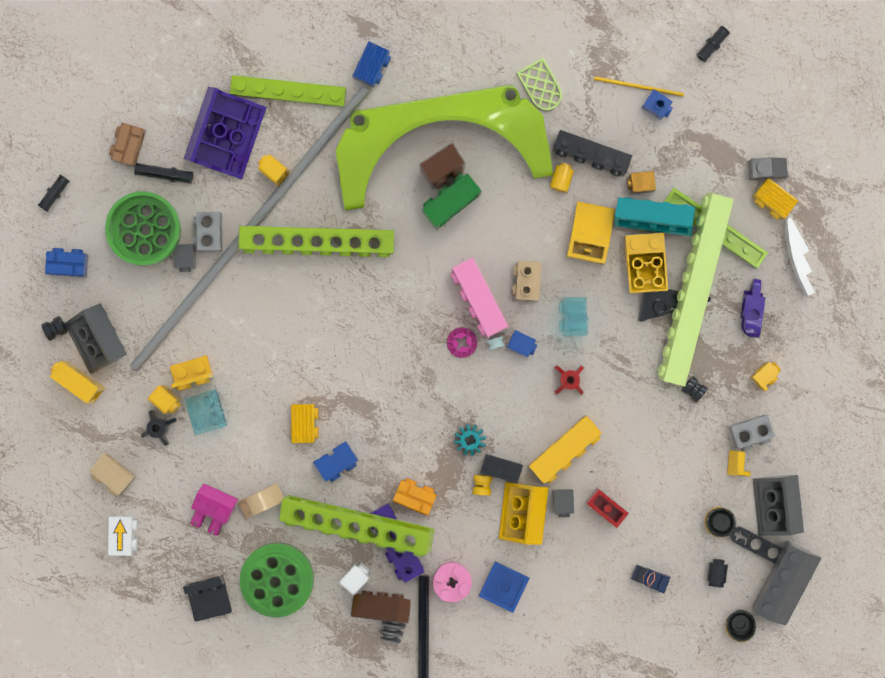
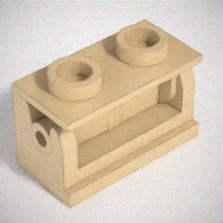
(112, 474)

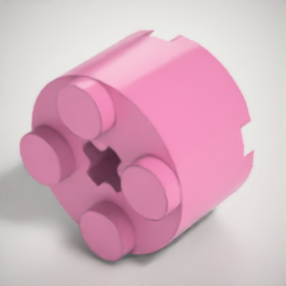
(447, 591)

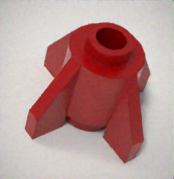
(563, 380)

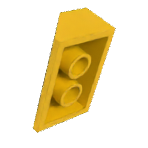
(523, 513)

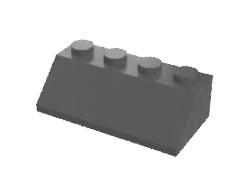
(786, 583)

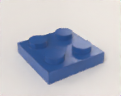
(504, 586)

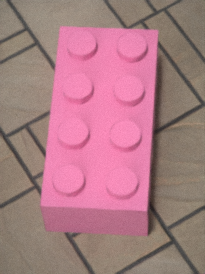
(479, 297)

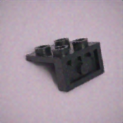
(208, 598)

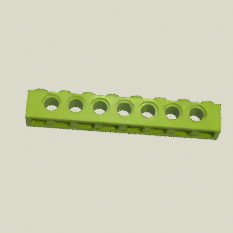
(247, 234)
(422, 534)

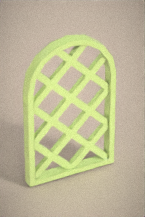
(543, 80)

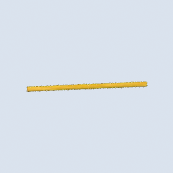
(638, 86)

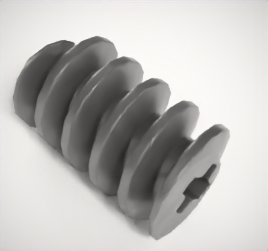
(392, 630)

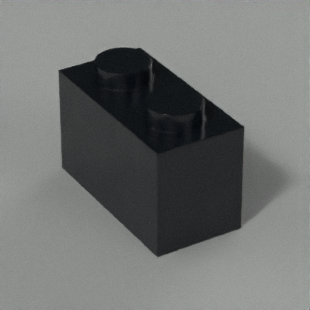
(501, 468)

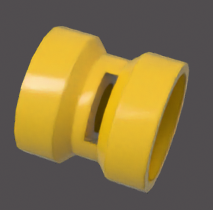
(484, 480)

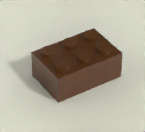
(442, 167)

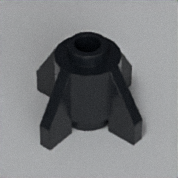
(163, 428)

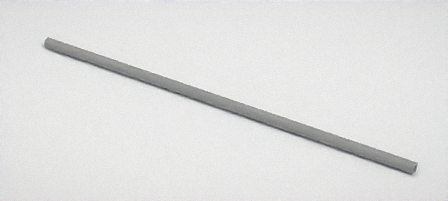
(255, 221)

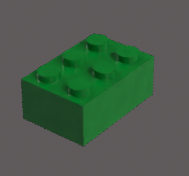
(451, 200)

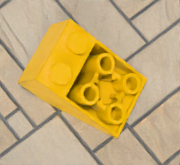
(590, 233)
(646, 262)

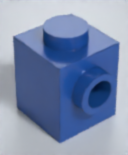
(658, 105)

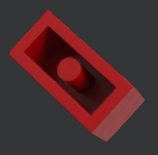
(607, 507)

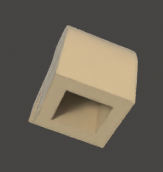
(261, 501)

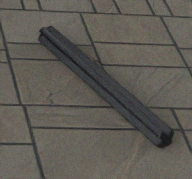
(423, 644)

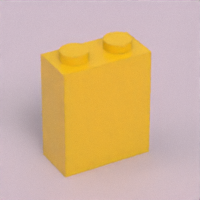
(76, 381)

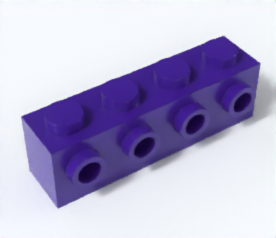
(407, 564)

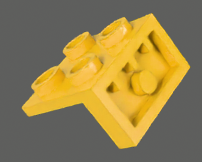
(190, 372)

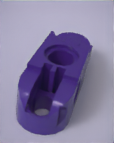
(752, 310)

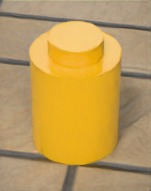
(562, 178)

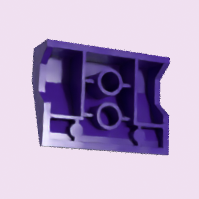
(225, 132)

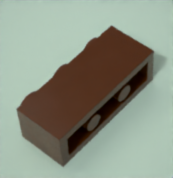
(381, 606)

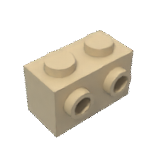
(528, 281)

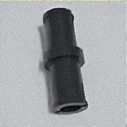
(713, 44)
(53, 193)

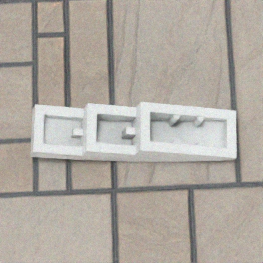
(796, 248)

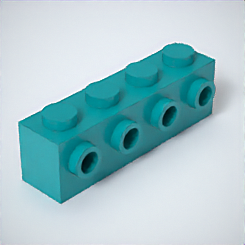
(654, 216)

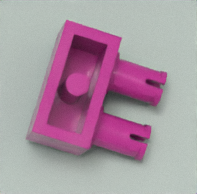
(213, 504)

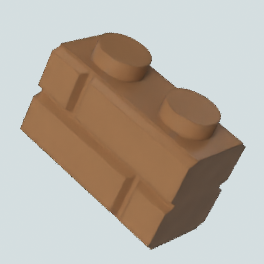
(127, 144)

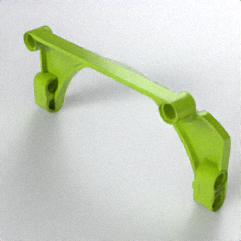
(366, 142)

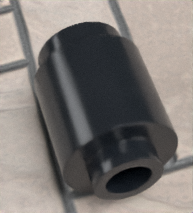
(717, 573)

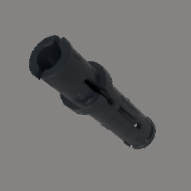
(164, 173)

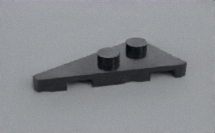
(658, 304)

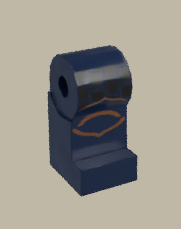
(651, 578)

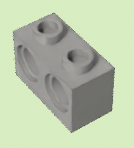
(213, 231)
(750, 427)

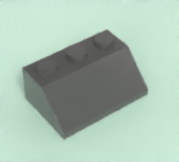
(95, 338)
(778, 505)

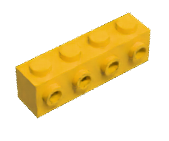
(565, 449)

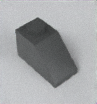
(767, 167)

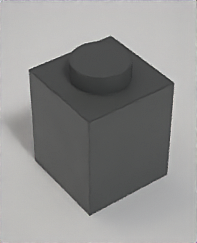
(185, 257)
(563, 502)

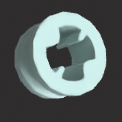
(495, 343)

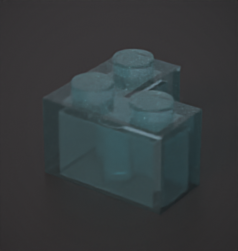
(574, 316)

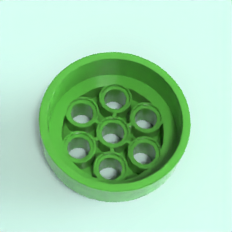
(117, 229)
(285, 555)

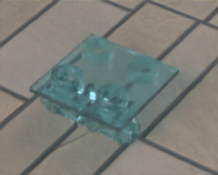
(205, 412)

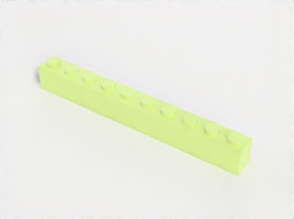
(695, 288)

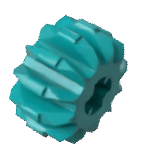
(473, 445)

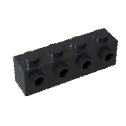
(591, 152)

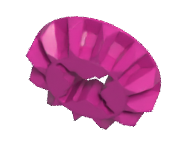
(471, 341)

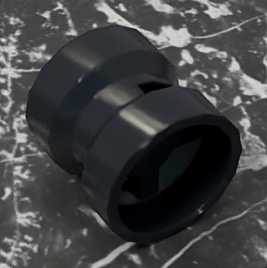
(55, 327)
(694, 389)

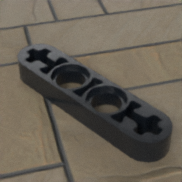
(765, 544)

